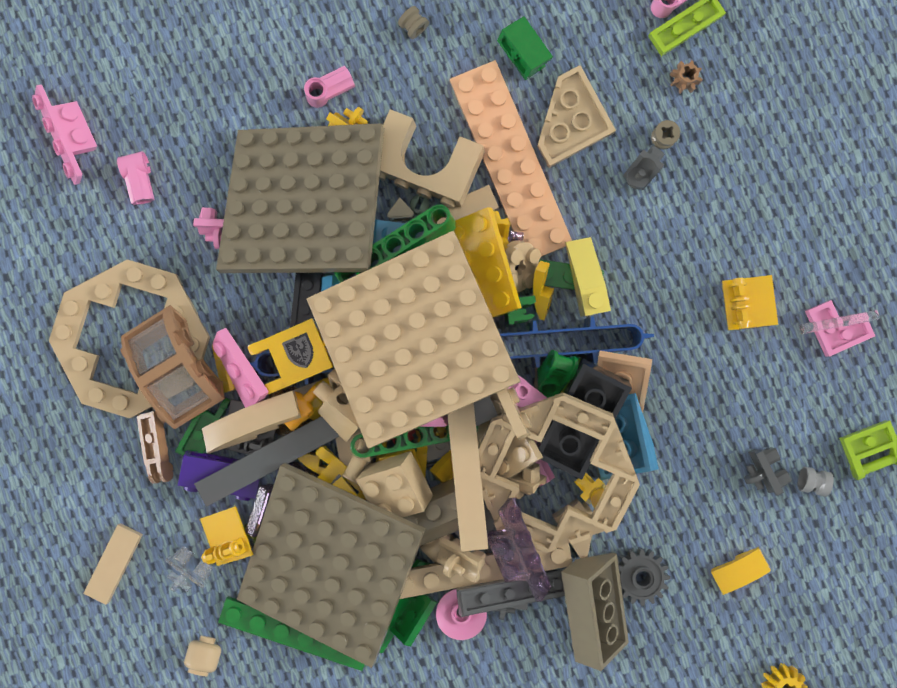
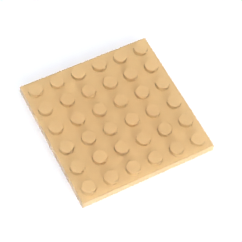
(412, 340)

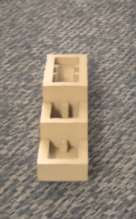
(251, 421)

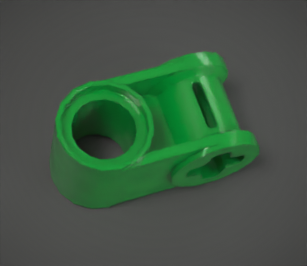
(555, 373)

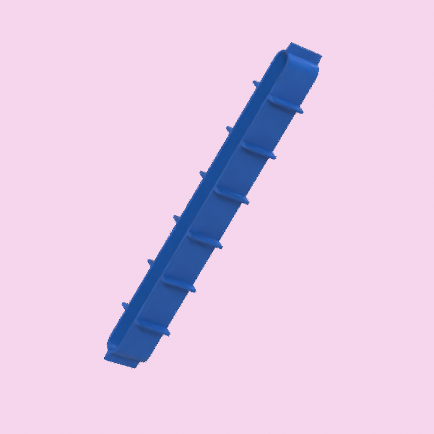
(589, 325)

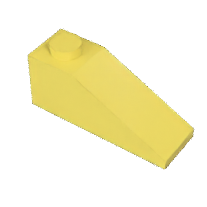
(587, 277)

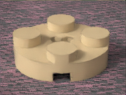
(527, 258)

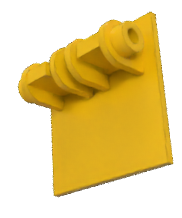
(749, 302)
(225, 537)

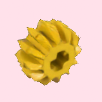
(784, 676)

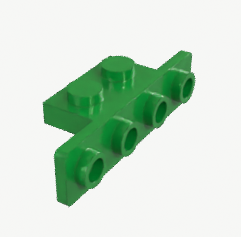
(409, 616)

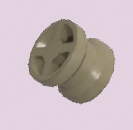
(413, 22)
(661, 139)

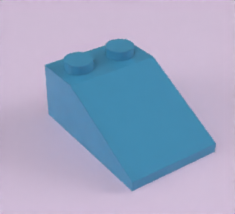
(635, 437)

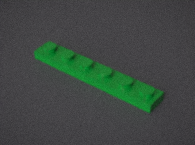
(247, 619)

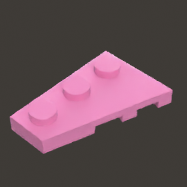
(243, 376)

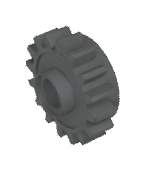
(654, 579)

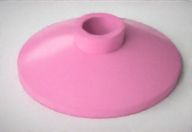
(454, 625)

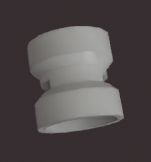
(819, 482)

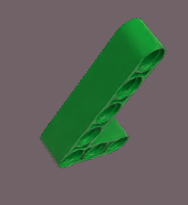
(405, 236)
(402, 443)

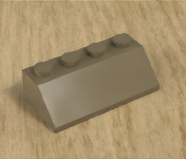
(440, 514)
(595, 609)

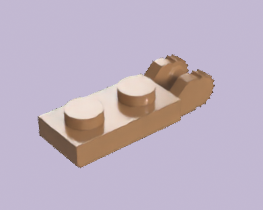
(154, 448)

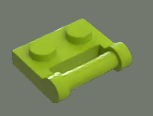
(867, 443)

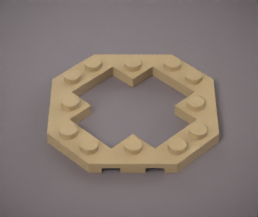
(105, 289)
(608, 455)

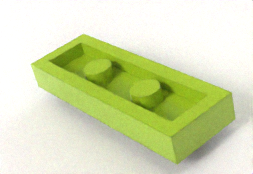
(686, 25)

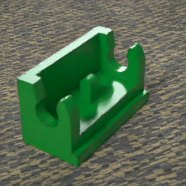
(524, 47)
(518, 315)

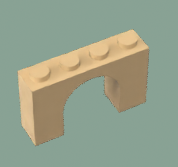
(449, 184)

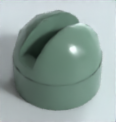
(424, 206)

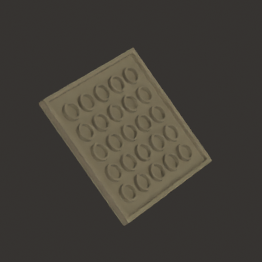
(302, 200)
(329, 564)

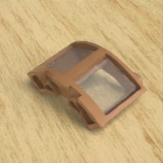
(168, 370)

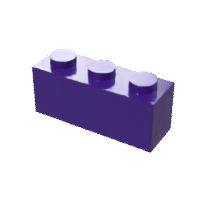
(201, 465)

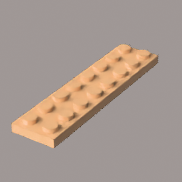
(510, 158)

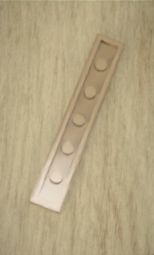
(467, 479)

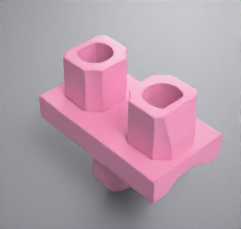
(209, 226)

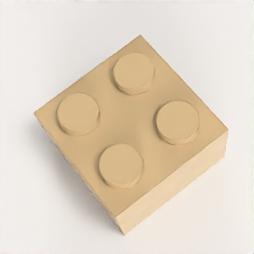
(396, 485)

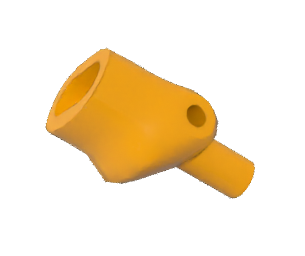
(305, 408)

